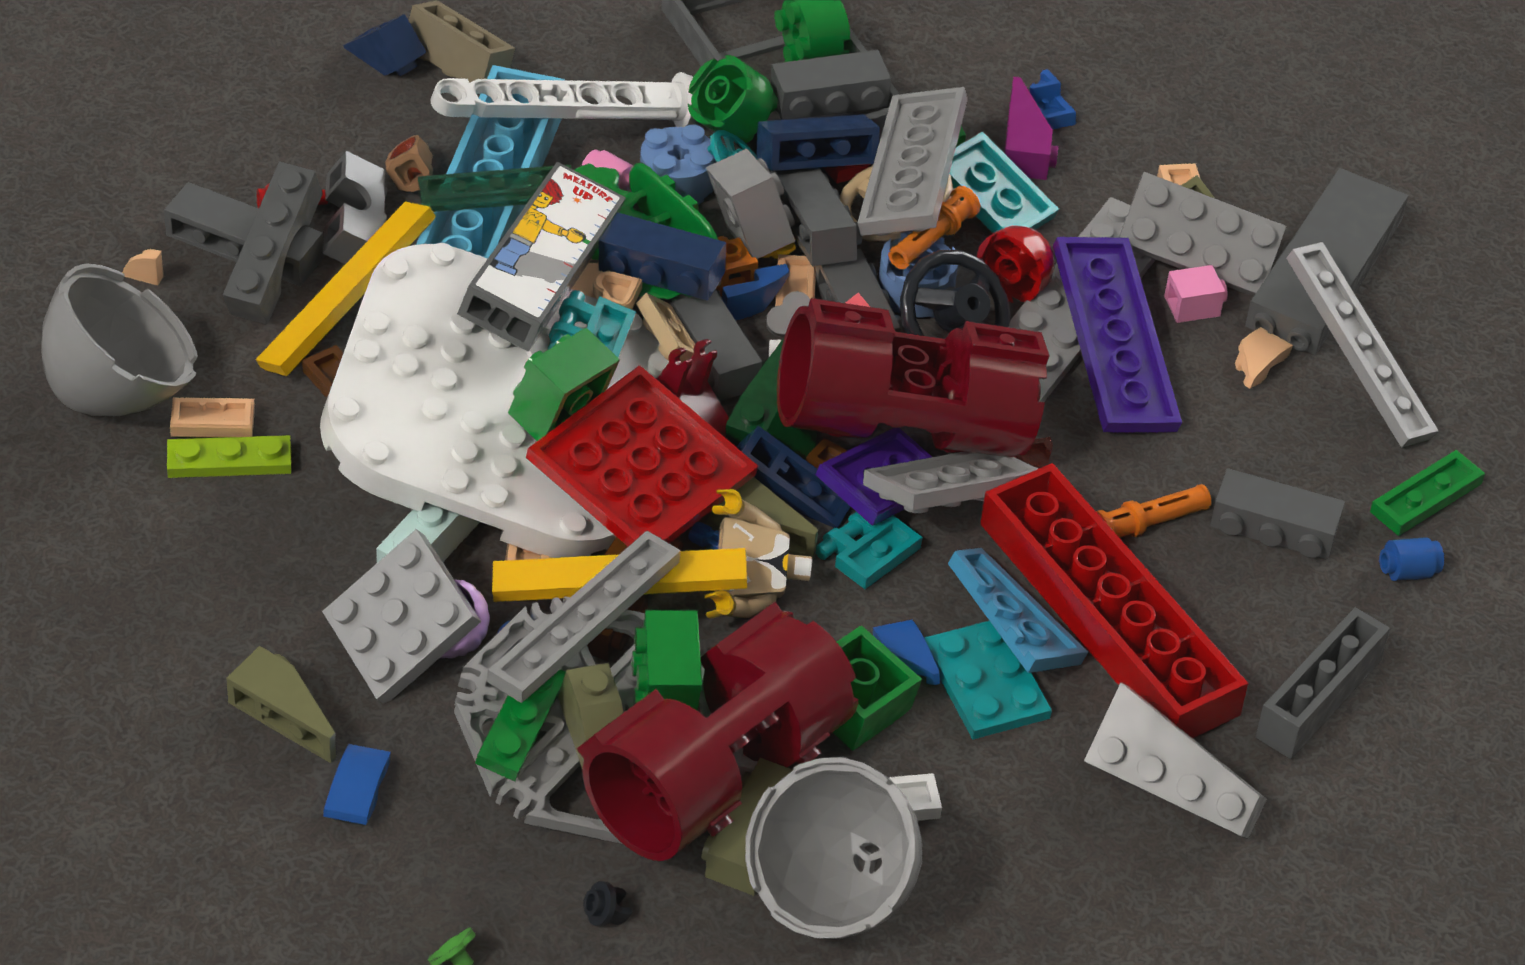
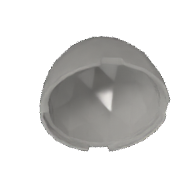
(112, 345)
(808, 845)

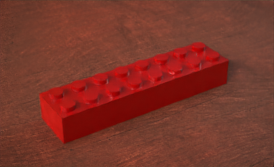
(1112, 600)

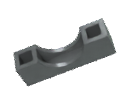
(259, 268)

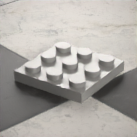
(401, 616)

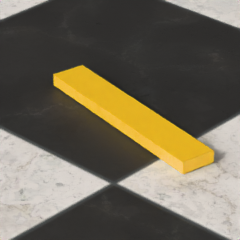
(343, 290)
(566, 575)

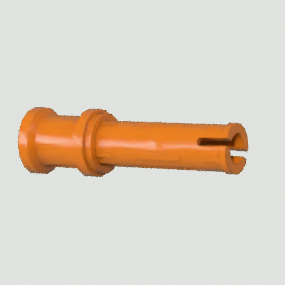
(951, 216)
(1136, 517)

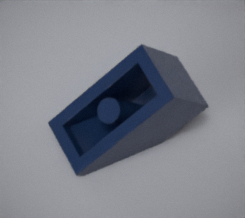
(388, 46)

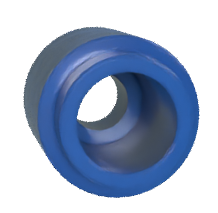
(1411, 558)

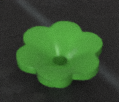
(454, 950)

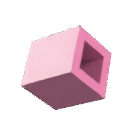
(1195, 293)

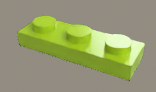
(228, 456)

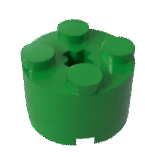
(812, 28)
(731, 97)

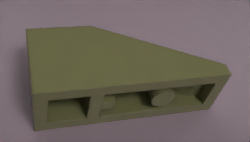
(802, 533)
(277, 696)
(589, 702)

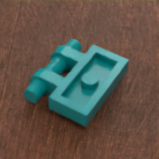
(605, 320)
(872, 555)

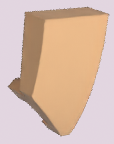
(1258, 354)

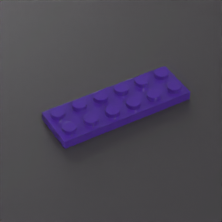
(1116, 335)

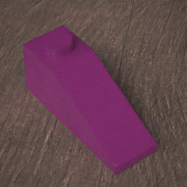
(1028, 134)

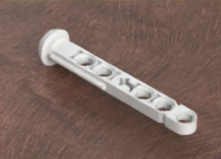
(565, 99)

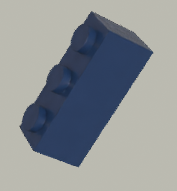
(817, 142)
(662, 256)

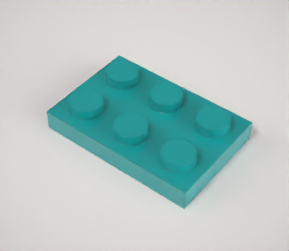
(1002, 188)
(986, 680)

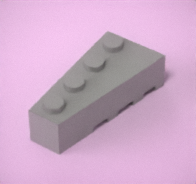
(1162, 759)

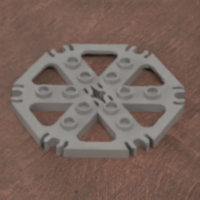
(554, 755)

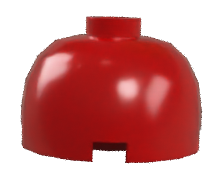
(1020, 260)

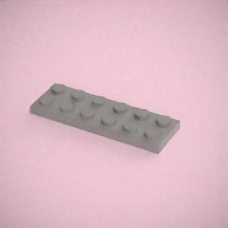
(913, 162)

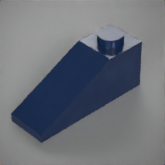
(792, 478)

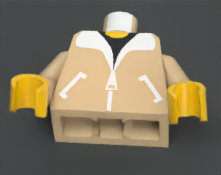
(766, 558)

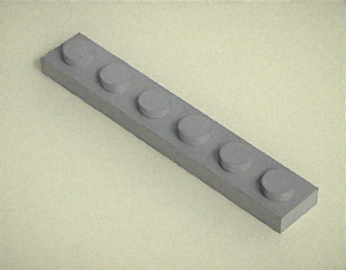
(1362, 344)
(583, 616)

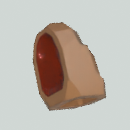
(408, 162)

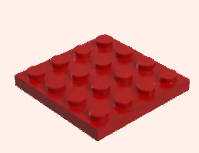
(641, 460)

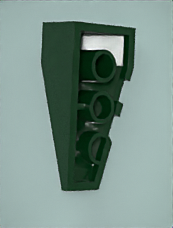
(759, 408)

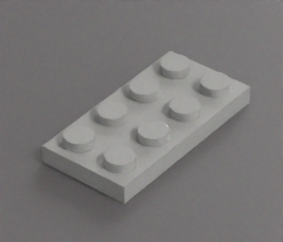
(1201, 231)
(943, 479)

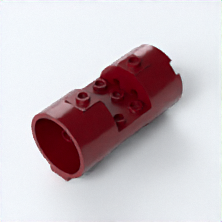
(851, 370)
(672, 774)

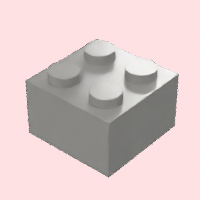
(752, 203)

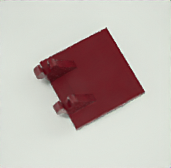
(690, 383)

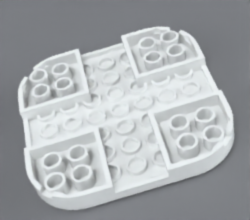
(429, 400)

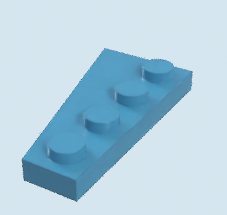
(1018, 618)

